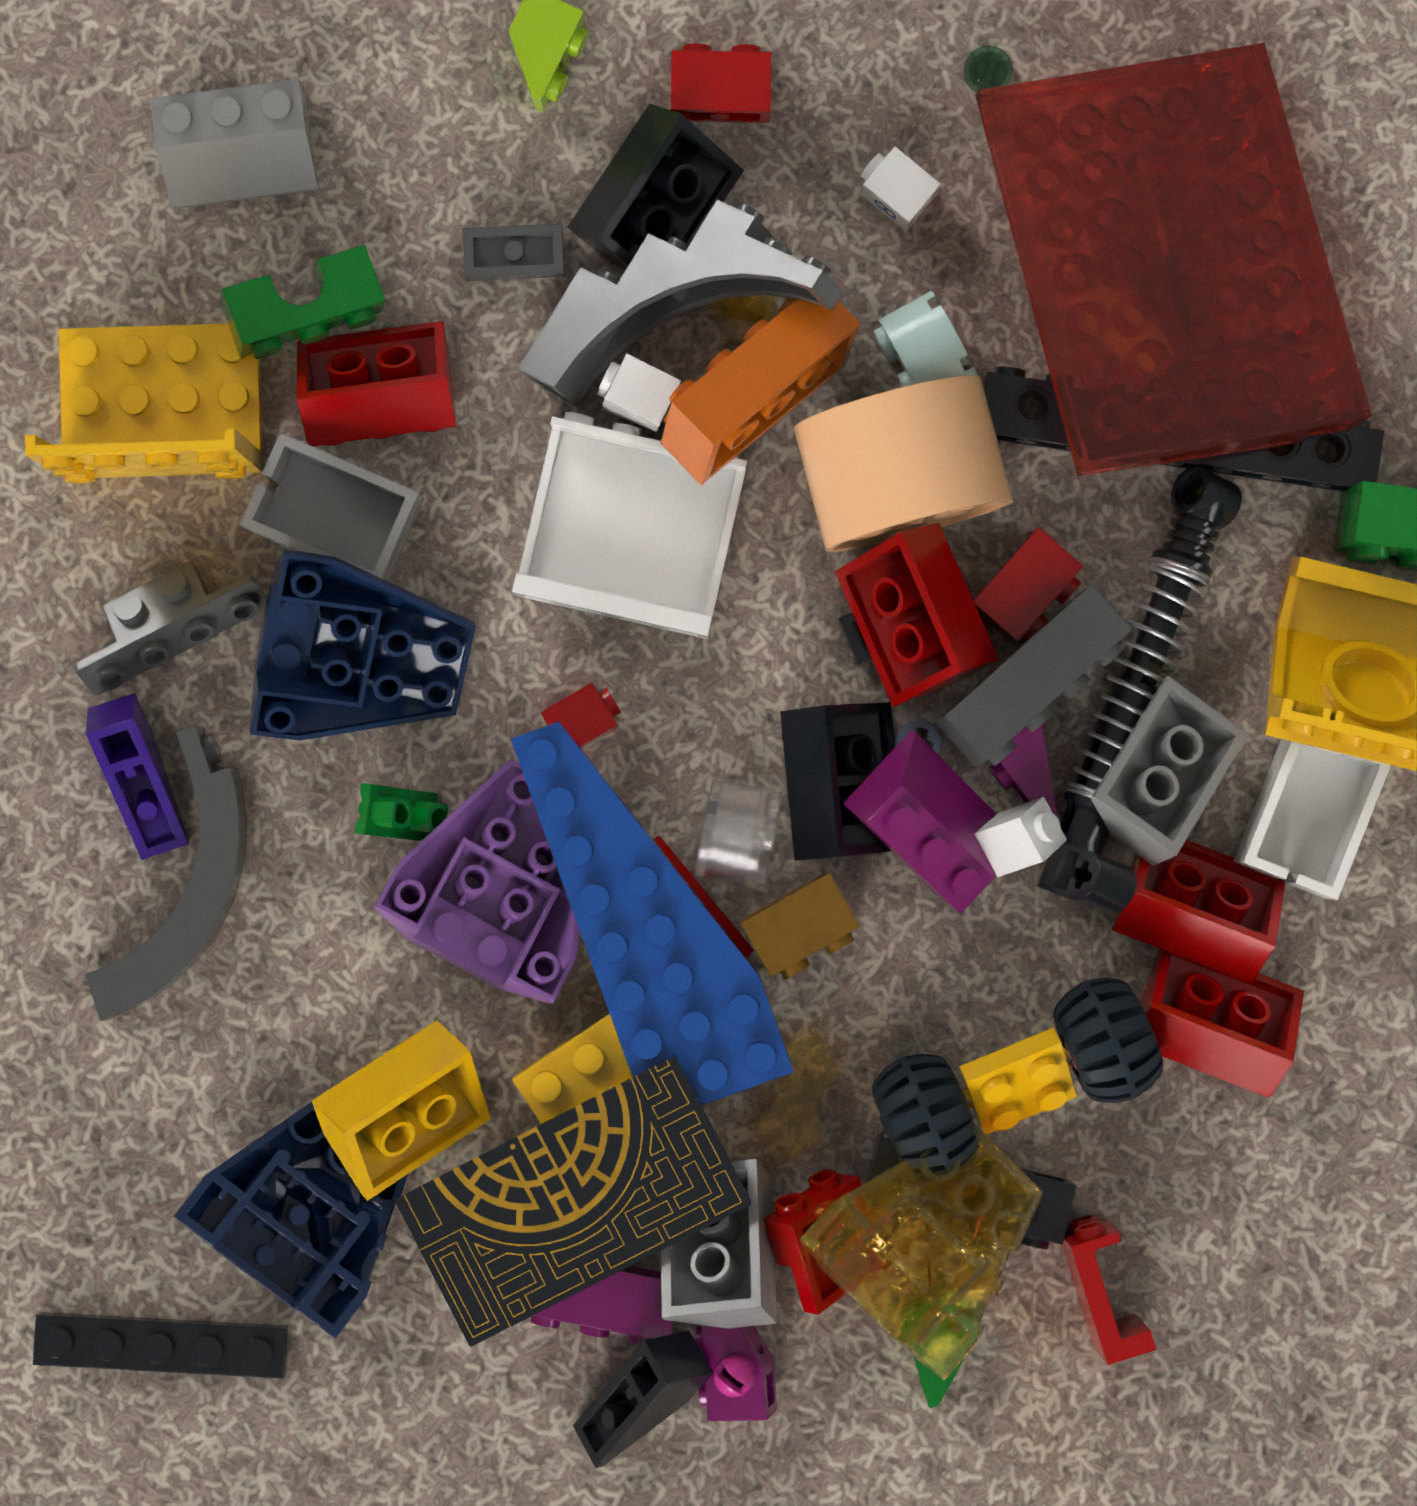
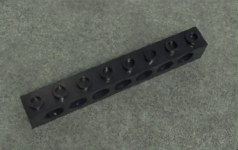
(1355, 460)

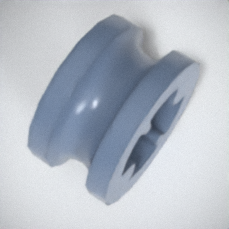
(932, 735)

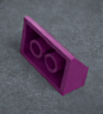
(927, 820)

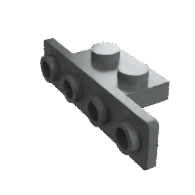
(165, 621)

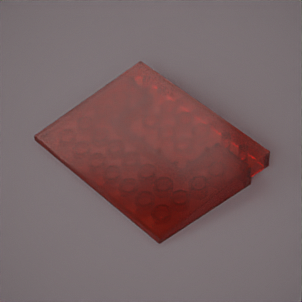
(1172, 260)

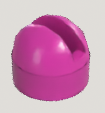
(741, 1369)

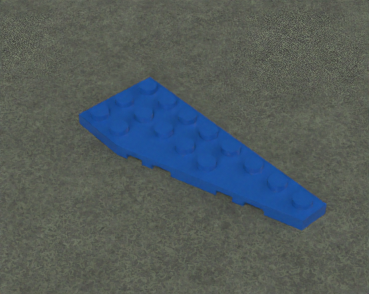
(654, 946)

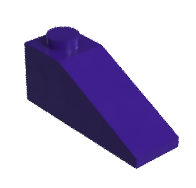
(136, 775)

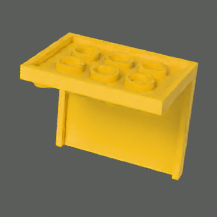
(154, 405)

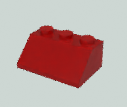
(375, 384)
(916, 614)
(1205, 910)
(1222, 1022)

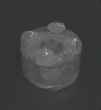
(738, 834)

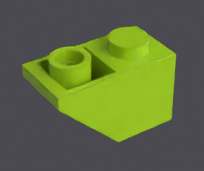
(544, 40)

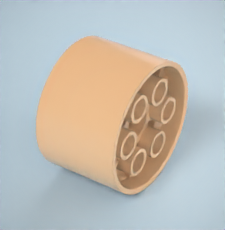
(902, 462)

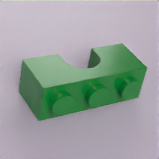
(265, 321)

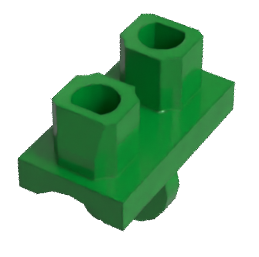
(398, 812)

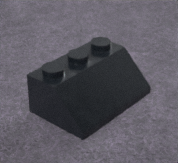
(656, 186)
(826, 760)

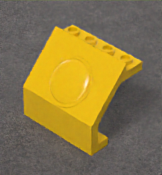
(1345, 663)

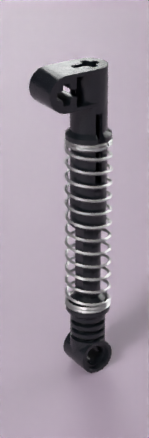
(1077, 866)

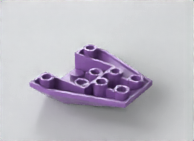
(488, 893)

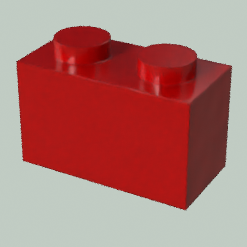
(721, 84)
(1027, 586)

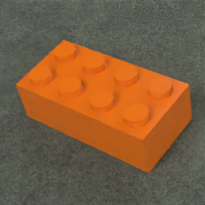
(756, 384)

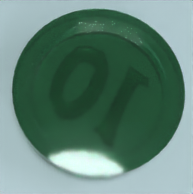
(987, 68)

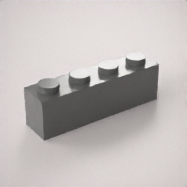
(1034, 676)

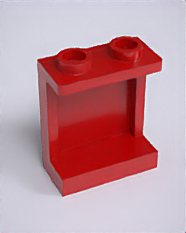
(1110, 1337)

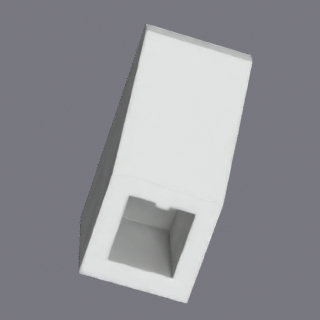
(637, 392)

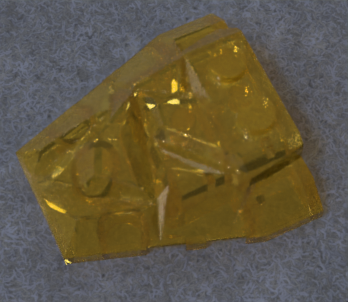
(928, 1248)

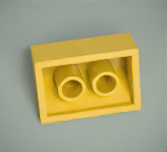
(402, 1108)

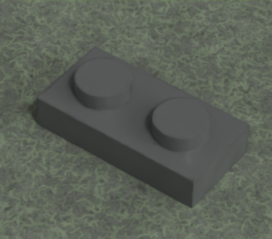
(513, 252)

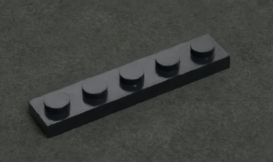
(160, 1345)

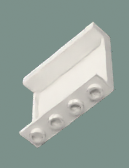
(627, 529)

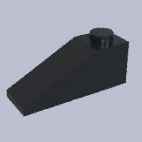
(642, 1394)

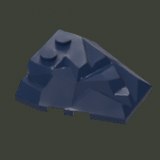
(294, 1220)

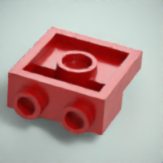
(791, 1220)

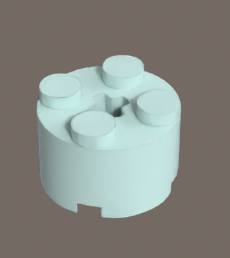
(922, 342)

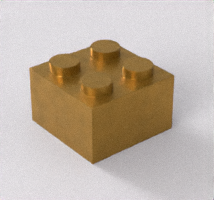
(800, 925)

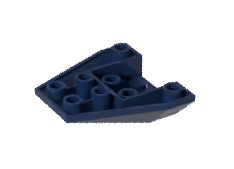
(352, 652)

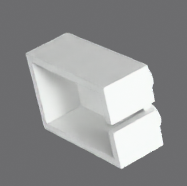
(1311, 817)

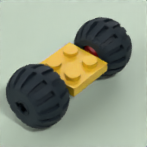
(1102, 1040)

